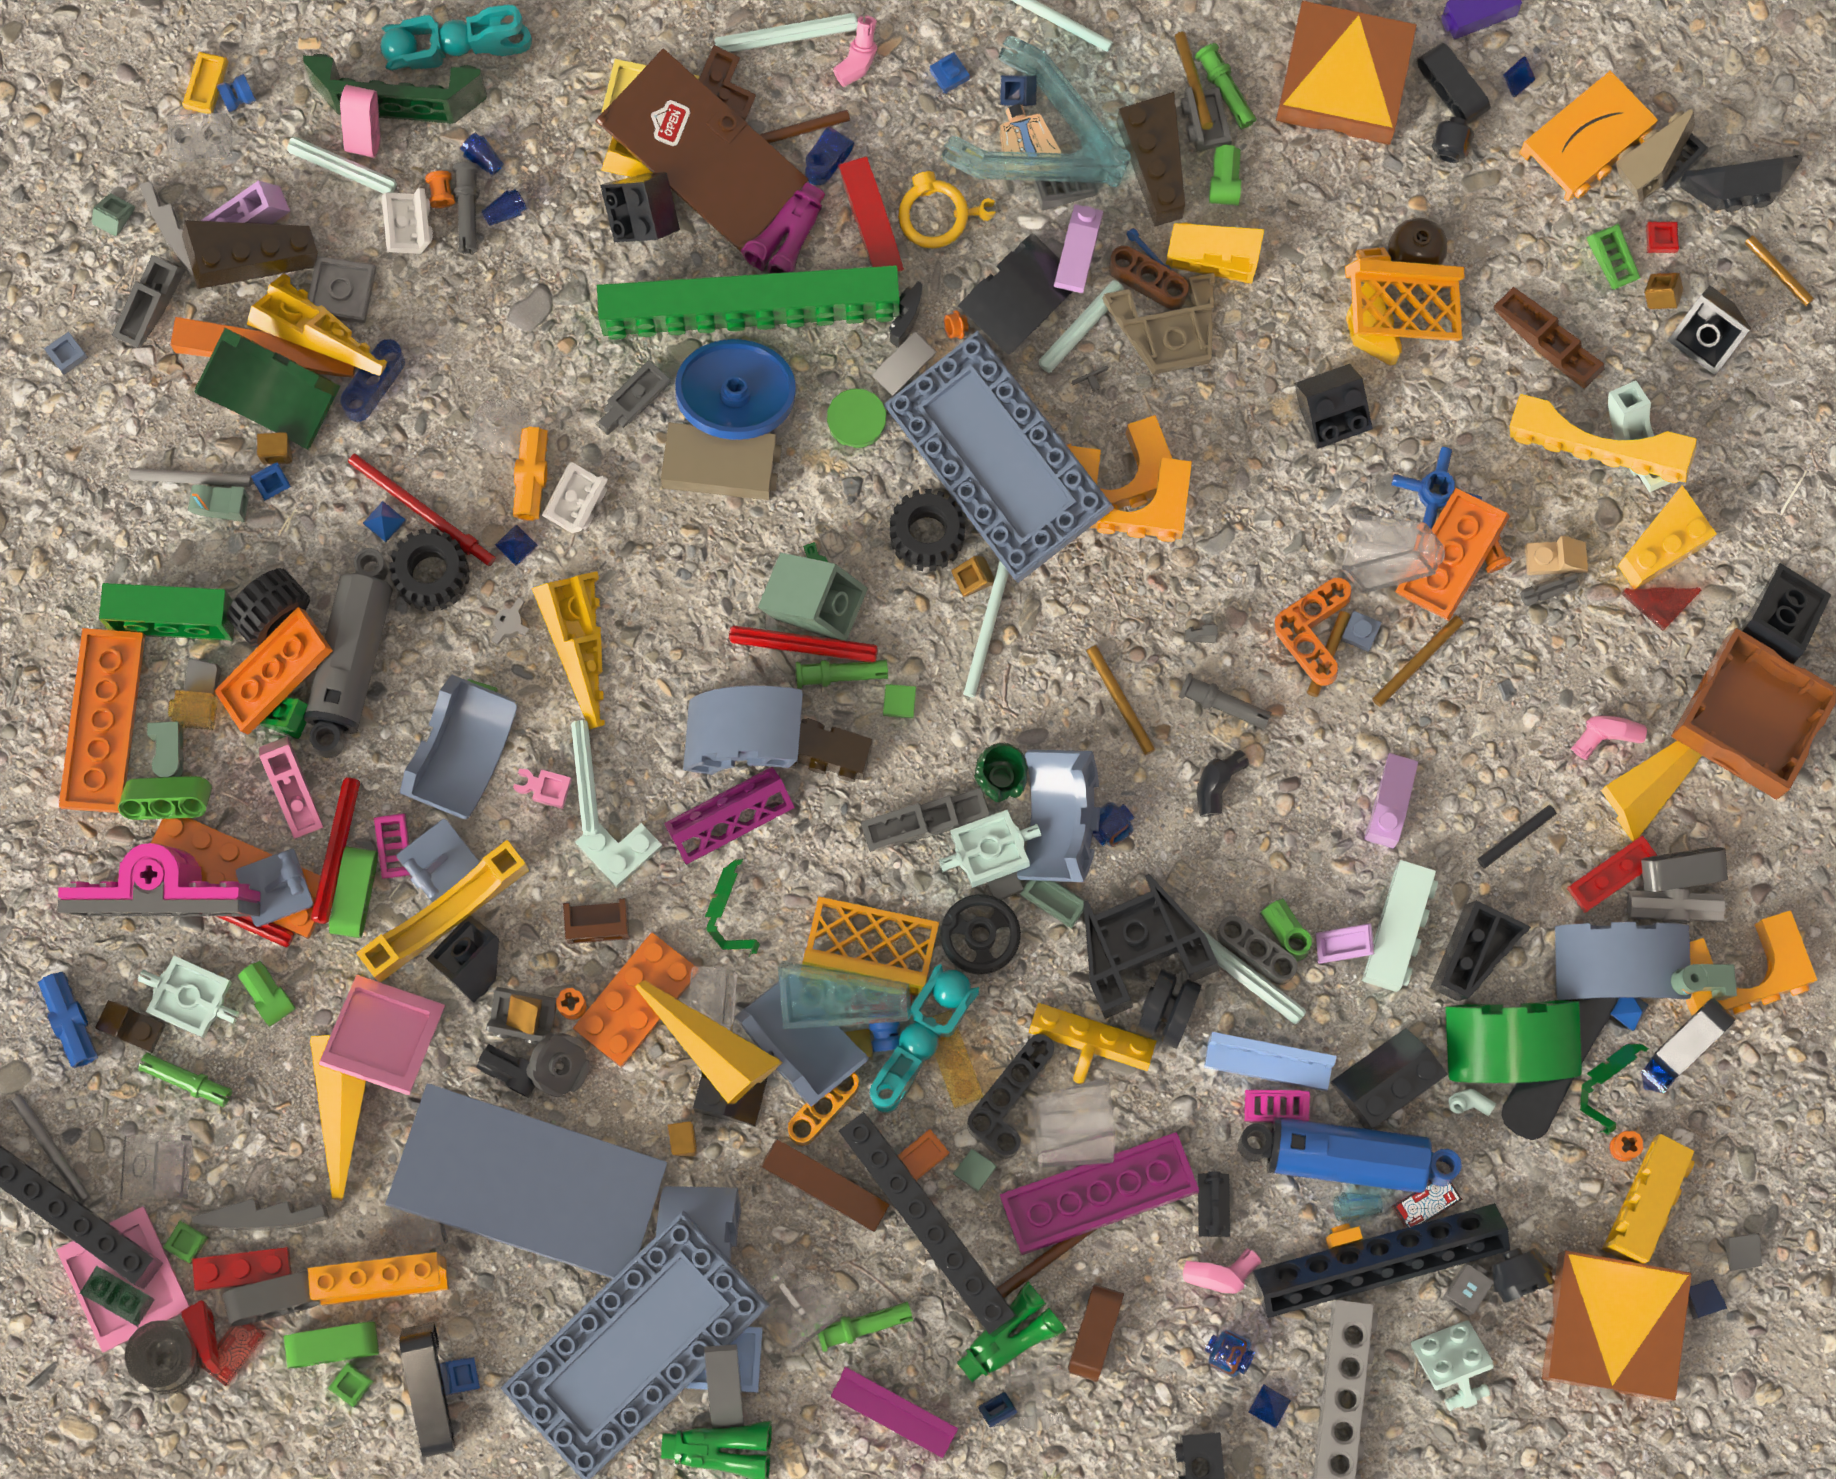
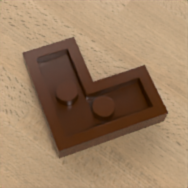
(717, 77)

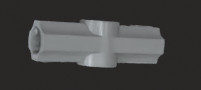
(1676, 906)

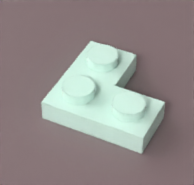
(619, 859)

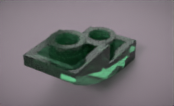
(117, 1296)

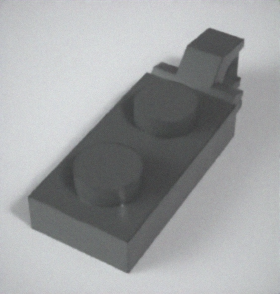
(633, 397)

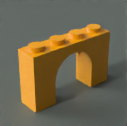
(1148, 448)
(1162, 516)
(1787, 966)

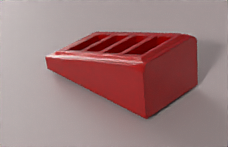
(201, 1326)

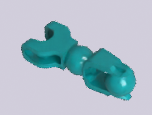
(455, 37)
(920, 1039)

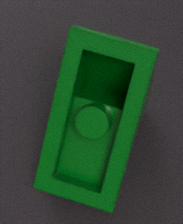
(287, 718)

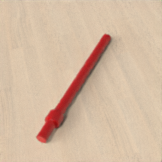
(467, 542)

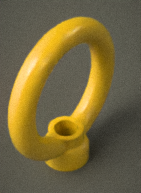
(925, 185)

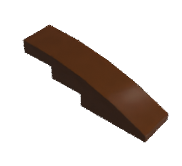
(1548, 338)
(824, 1185)

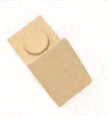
(1557, 557)

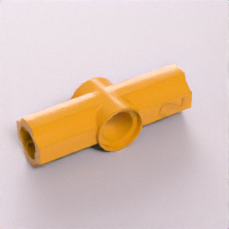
(530, 473)

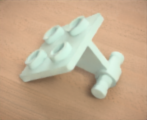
(1454, 1357)

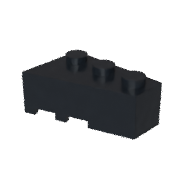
(1475, 949)

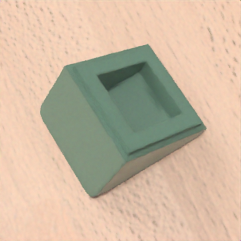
(112, 214)
(975, 1170)

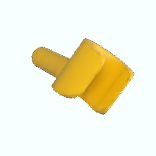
(980, 211)

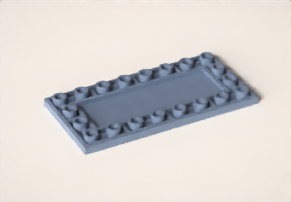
(998, 457)
(526, 1182)
(634, 1346)

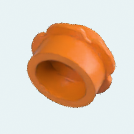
(956, 325)

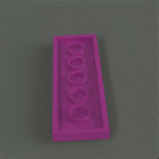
(1099, 1194)

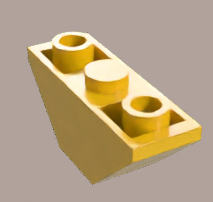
(1381, 347)

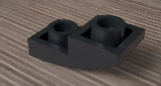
(909, 308)

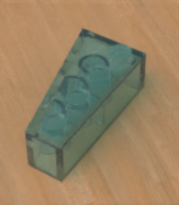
(837, 998)

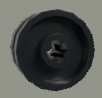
(1168, 1008)

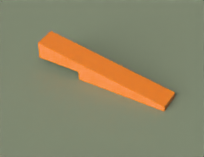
(201, 338)

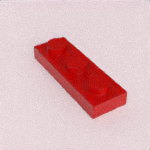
(1611, 875)
(240, 1268)

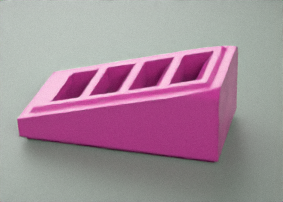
(380, 835)
(1277, 1095)

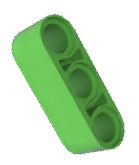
(165, 798)
(353, 892)
(331, 1344)

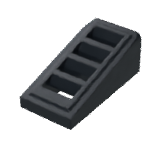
(1700, 150)

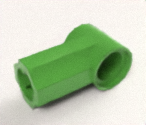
(1225, 183)
(1286, 927)
(270, 999)

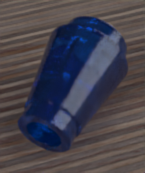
(479, 151)
(505, 207)

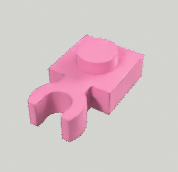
(547, 789)

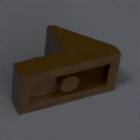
(130, 1026)

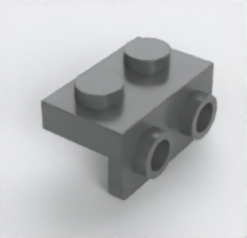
(1219, 133)
(499, 1015)

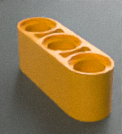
(818, 1121)

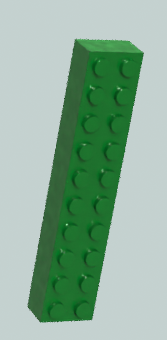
(748, 301)

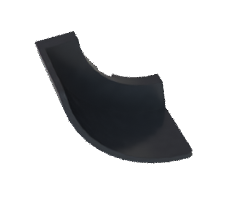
(1018, 296)

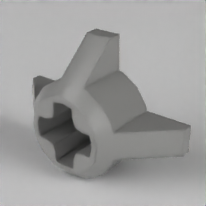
(512, 623)

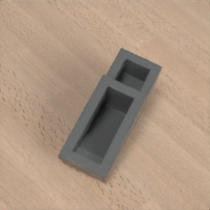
(148, 301)
(724, 1386)

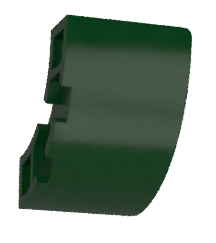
(267, 388)

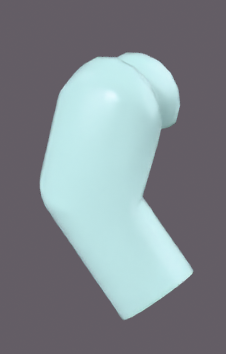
(1470, 1099)

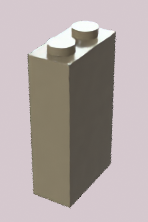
(719, 465)

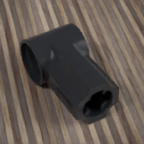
(506, 1069)

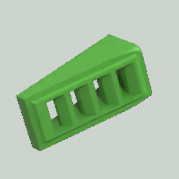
(1618, 242)

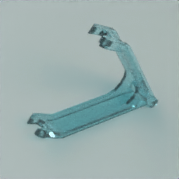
(1098, 160)

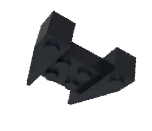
(1137, 936)

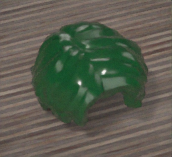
(1001, 771)

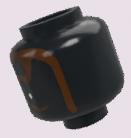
(1452, 140)

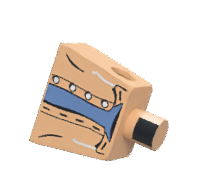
(1026, 133)

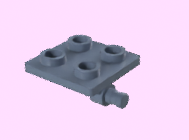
(437, 860)
(280, 884)

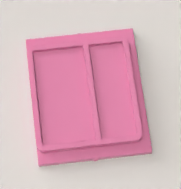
(382, 1034)
(164, 1286)

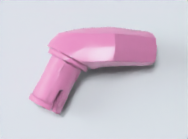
(860, 55)
(1607, 727)
(1222, 1278)

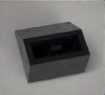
(640, 208)
(1334, 405)

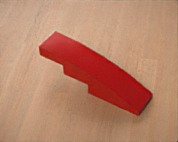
(870, 213)

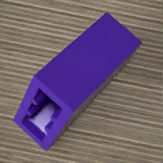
(1469, 16)

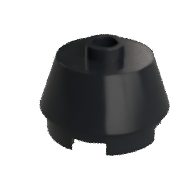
(1521, 1274)

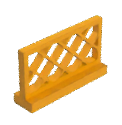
(1400, 275)
(872, 968)

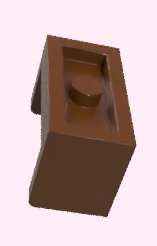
(596, 922)

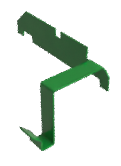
(717, 908)
(1601, 1074)

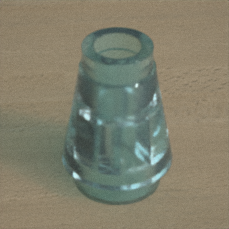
(1356, 1206)

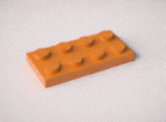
(1468, 533)
(273, 670)
(620, 1014)

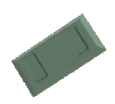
(1054, 900)

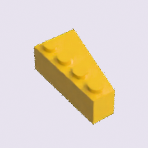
(1649, 1200)

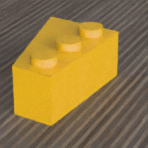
(1668, 540)

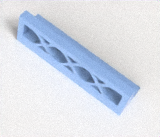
(1269, 1061)

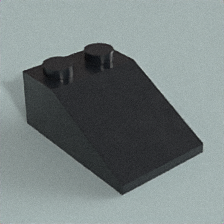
(1786, 613)

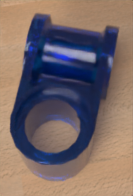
(826, 155)

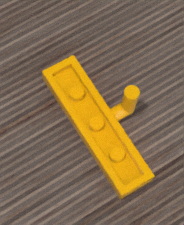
(1092, 1039)

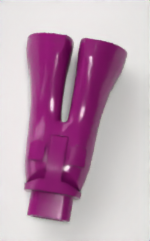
(794, 218)

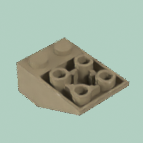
(1649, 164)

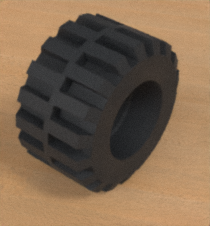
(927, 506)
(423, 547)
(266, 605)

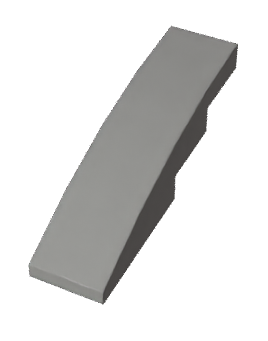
(168, 224)

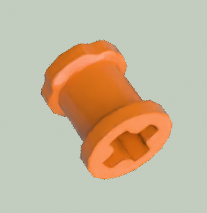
(440, 189)
(1496, 558)
(562, 1000)
(1617, 1143)

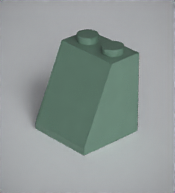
(813, 596)

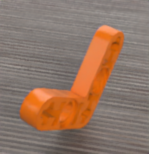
(1304, 623)

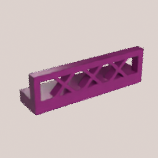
(727, 805)
(894, 1412)

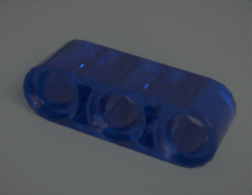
(372, 394)

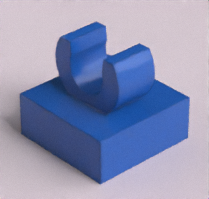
(949, 72)

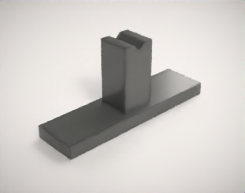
(1090, 377)

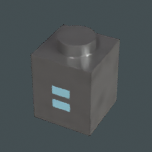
(1469, 1288)

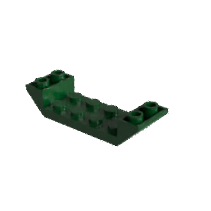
(405, 99)

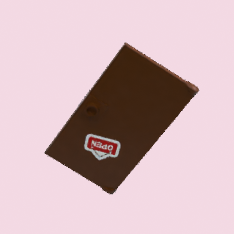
(704, 147)

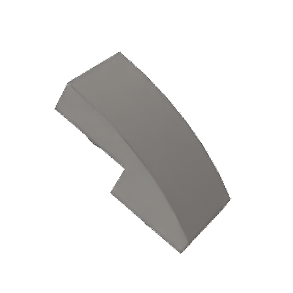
(904, 363)

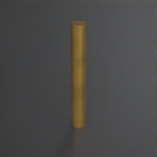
(1779, 271)
(1332, 646)

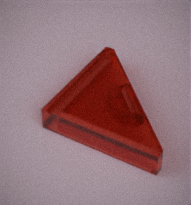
(1661, 604)

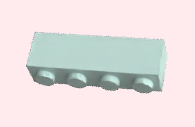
(1399, 926)

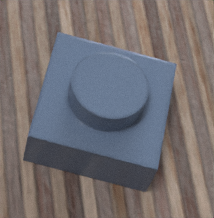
(66, 353)
(1361, 631)

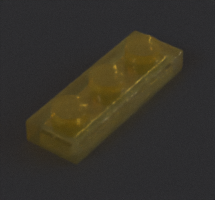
(956, 1066)

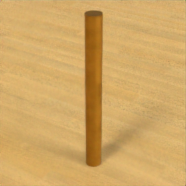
(1193, 80)
(1417, 661)
(1120, 700)

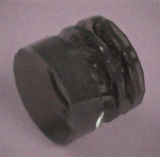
(146, 1362)

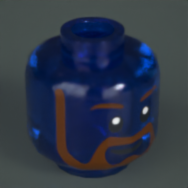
(1114, 824)
(1230, 1353)

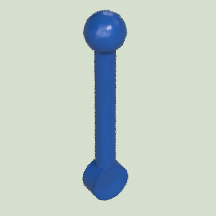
(1133, 235)

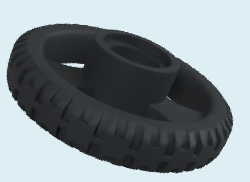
(955, 924)

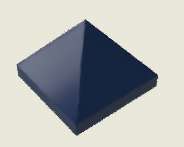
(997, 1410)

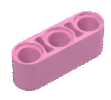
(360, 121)

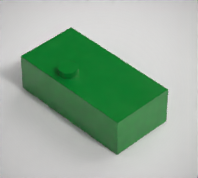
(167, 611)

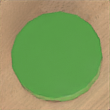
(856, 418)

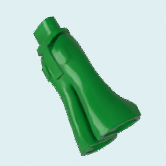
(993, 1353)
(703, 1447)

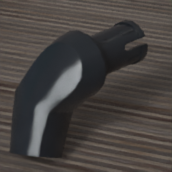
(1215, 780)

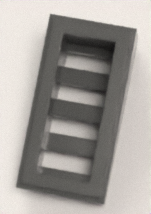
(1050, 201)

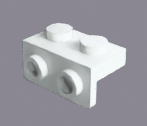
(407, 222)
(575, 498)

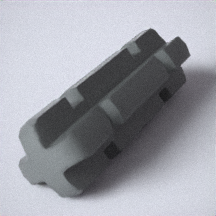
(1549, 589)

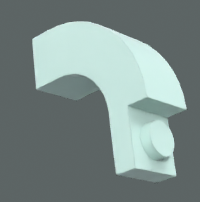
(1631, 421)

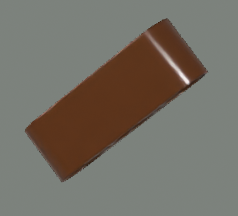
(1142, 264)
(1095, 1332)

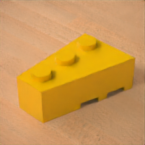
(1215, 249)

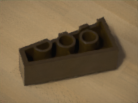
(1153, 141)
(245, 251)
(833, 750)

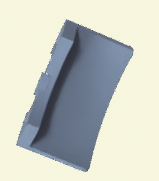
(743, 725)
(461, 749)
(1064, 813)
(1620, 960)
(811, 1057)
(711, 1208)

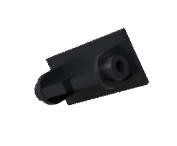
(1213, 1205)

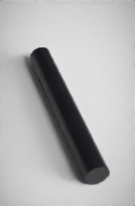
(1516, 836)

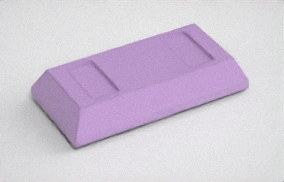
(1344, 943)

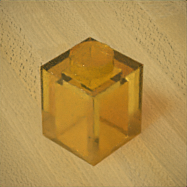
(193, 709)

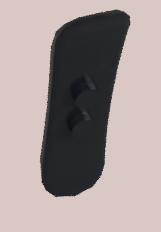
(1534, 1104)

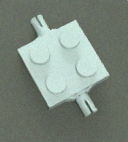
(990, 848)
(188, 996)

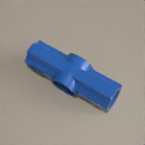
(68, 1019)

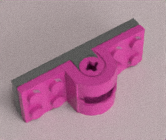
(159, 883)

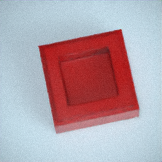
(1662, 237)

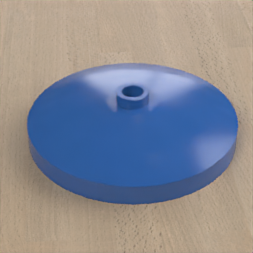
(735, 389)

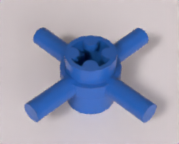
(1441, 477)

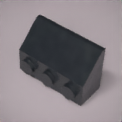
(1388, 1078)

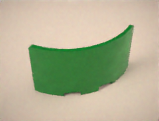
(1513, 1042)

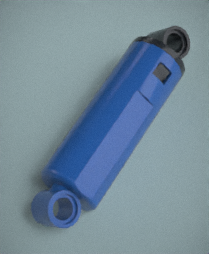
(1349, 1155)

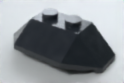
(1740, 184)

